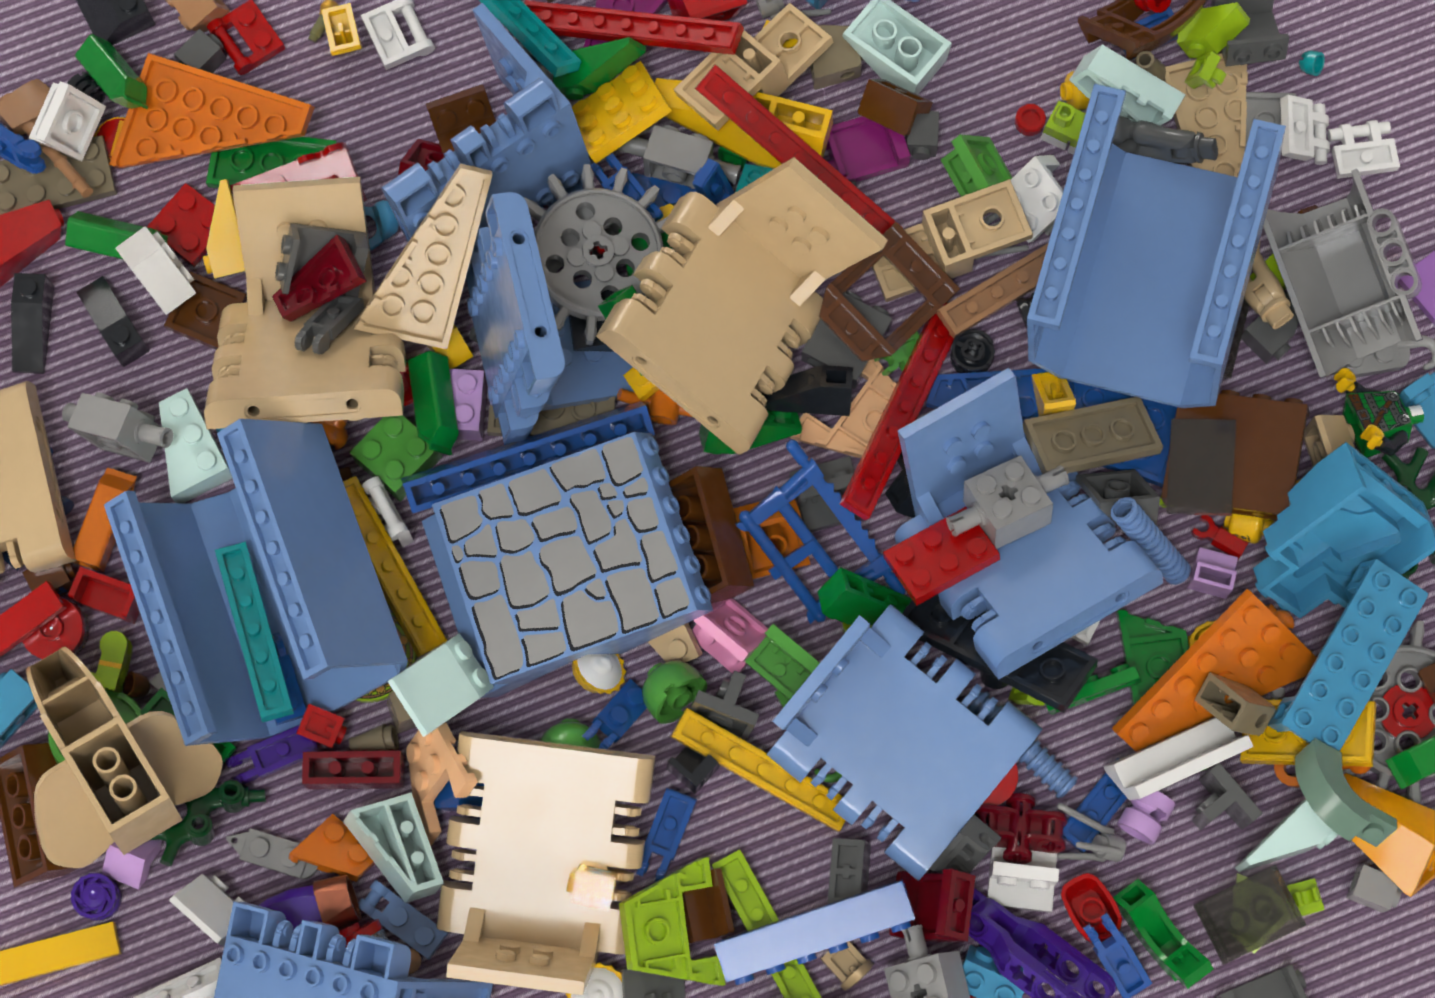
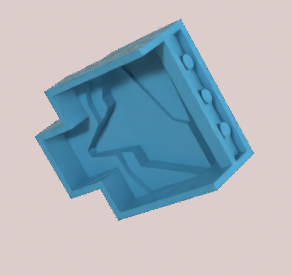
(1334, 521)

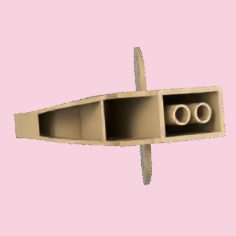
(115, 775)

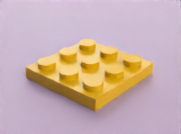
(619, 111)

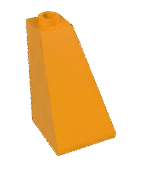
(1409, 851)

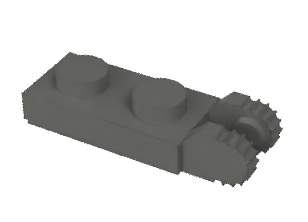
(328, 323)

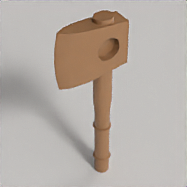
(19, 113)

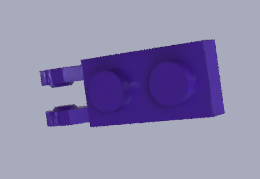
(272, 755)

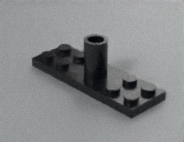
(1050, 678)

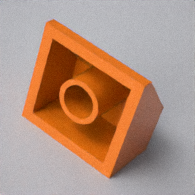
(779, 533)

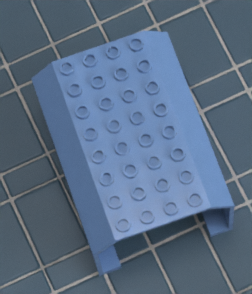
(1148, 264)
(307, 567)

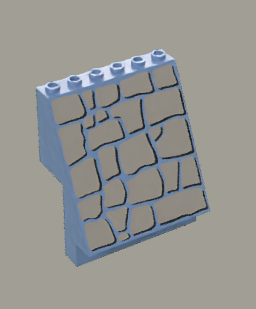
(567, 561)

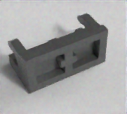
(967, 847)
(848, 868)

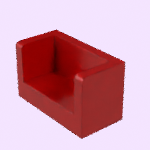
(104, 595)

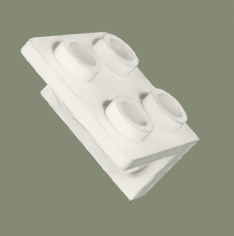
(1038, 193)

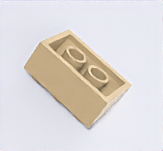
(1325, 435)

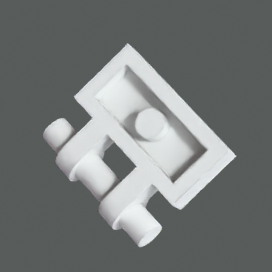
(1304, 129)
(1367, 157)

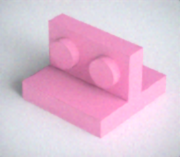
(729, 634)

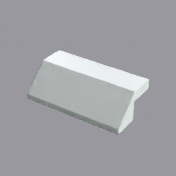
(1175, 758)

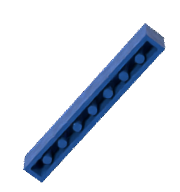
(513, 458)

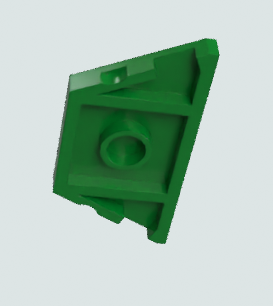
(1149, 648)

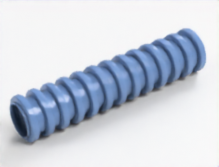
(1154, 543)
(1035, 756)

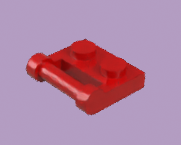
(255, 33)

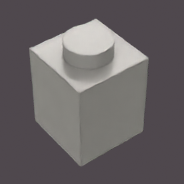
(1373, 889)

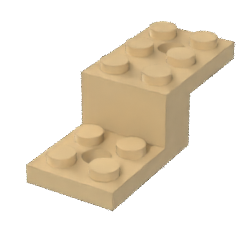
(760, 61)
(957, 235)

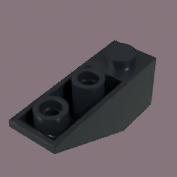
(815, 391)

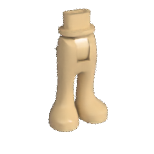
(1267, 295)

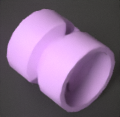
(1145, 815)

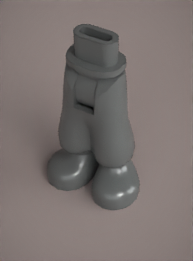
(1164, 143)

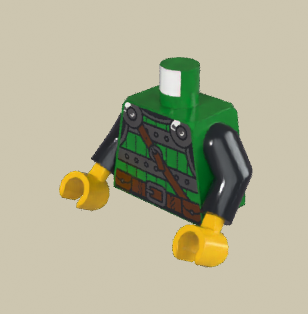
(1377, 417)

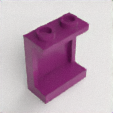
(866, 149)

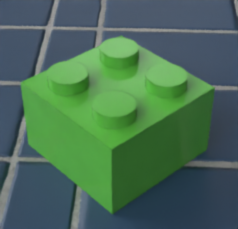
(394, 452)

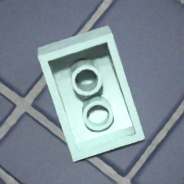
(897, 45)
(441, 684)
(1292, 836)

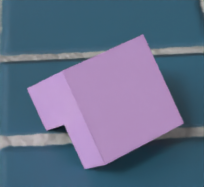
(1213, 573)
(132, 867)

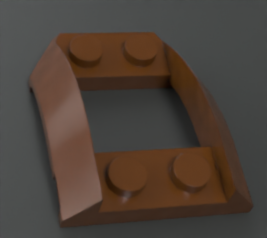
(1116, 25)
(915, 267)

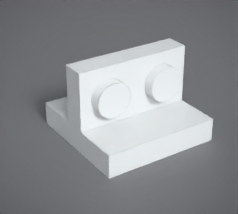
(67, 120)
(1024, 885)

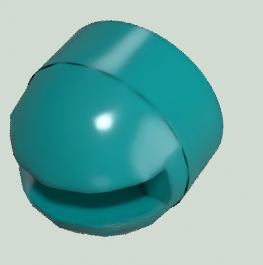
(1312, 62)

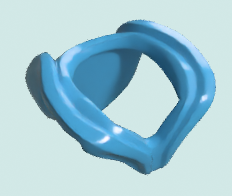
(385, 222)

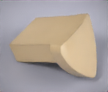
(847, 966)

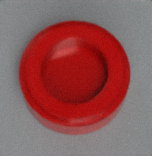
(1030, 119)

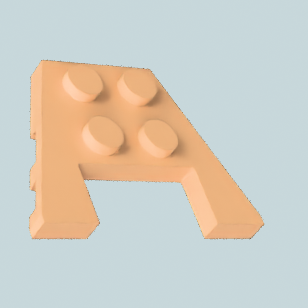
(852, 432)
(431, 766)

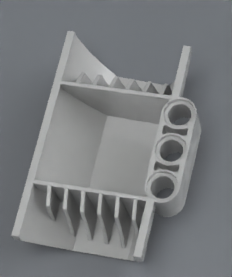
(1342, 278)

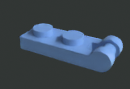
(403, 920)

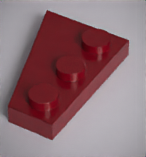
(320, 280)

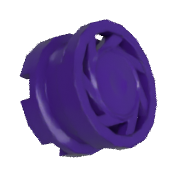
(96, 897)

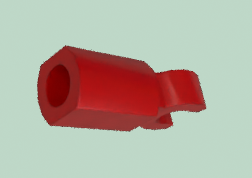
(1220, 538)

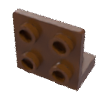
(457, 112)

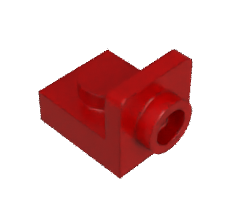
(321, 726)

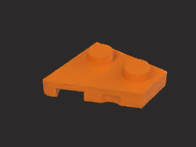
(333, 850)

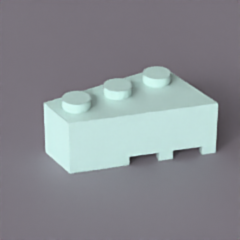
(1146, 95)
(194, 456)
(397, 845)

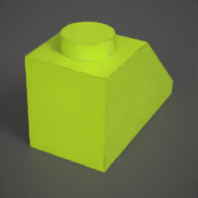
(1212, 29)

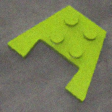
(657, 928)

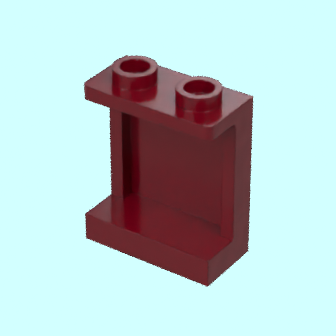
(940, 904)

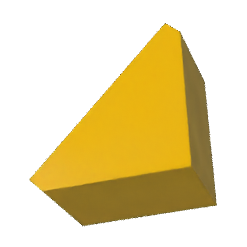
(341, 29)
(1052, 394)

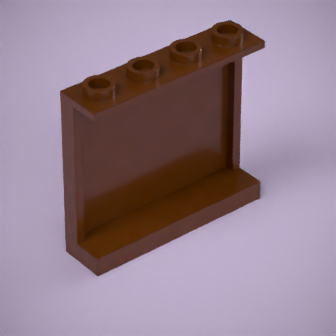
(1266, 449)

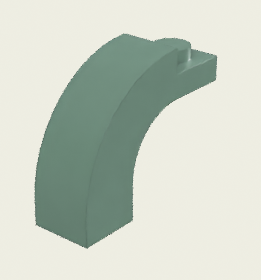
(1334, 801)

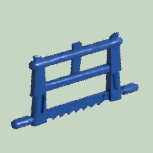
(779, 500)

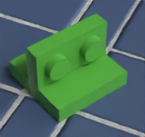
(974, 164)
(782, 662)

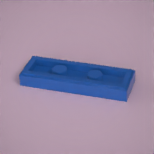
(1099, 806)

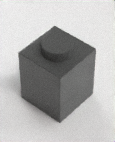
(201, 52)
(924, 136)

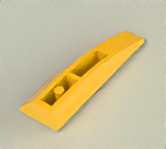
(805, 120)

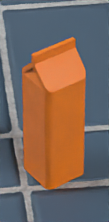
(96, 535)

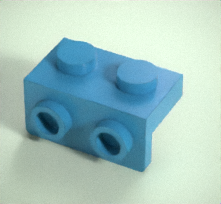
(983, 976)

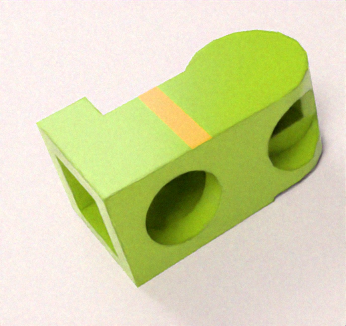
(114, 660)

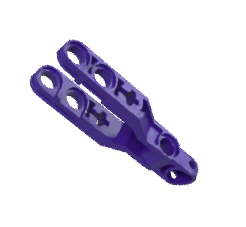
(1021, 942)

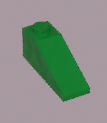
(598, 66)
(776, 427)
(851, 595)

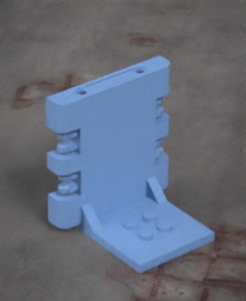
(520, 148)
(515, 326)
(1045, 581)
(899, 738)
(312, 962)

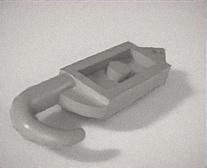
(1390, 358)
(271, 853)

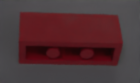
(353, 770)

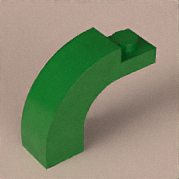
(1160, 936)

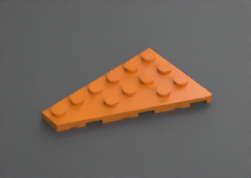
(202, 114)
(1241, 645)

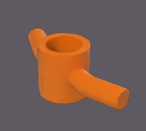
(660, 406)

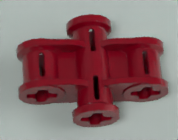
(1030, 829)

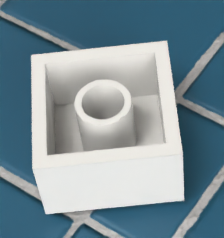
(157, 269)

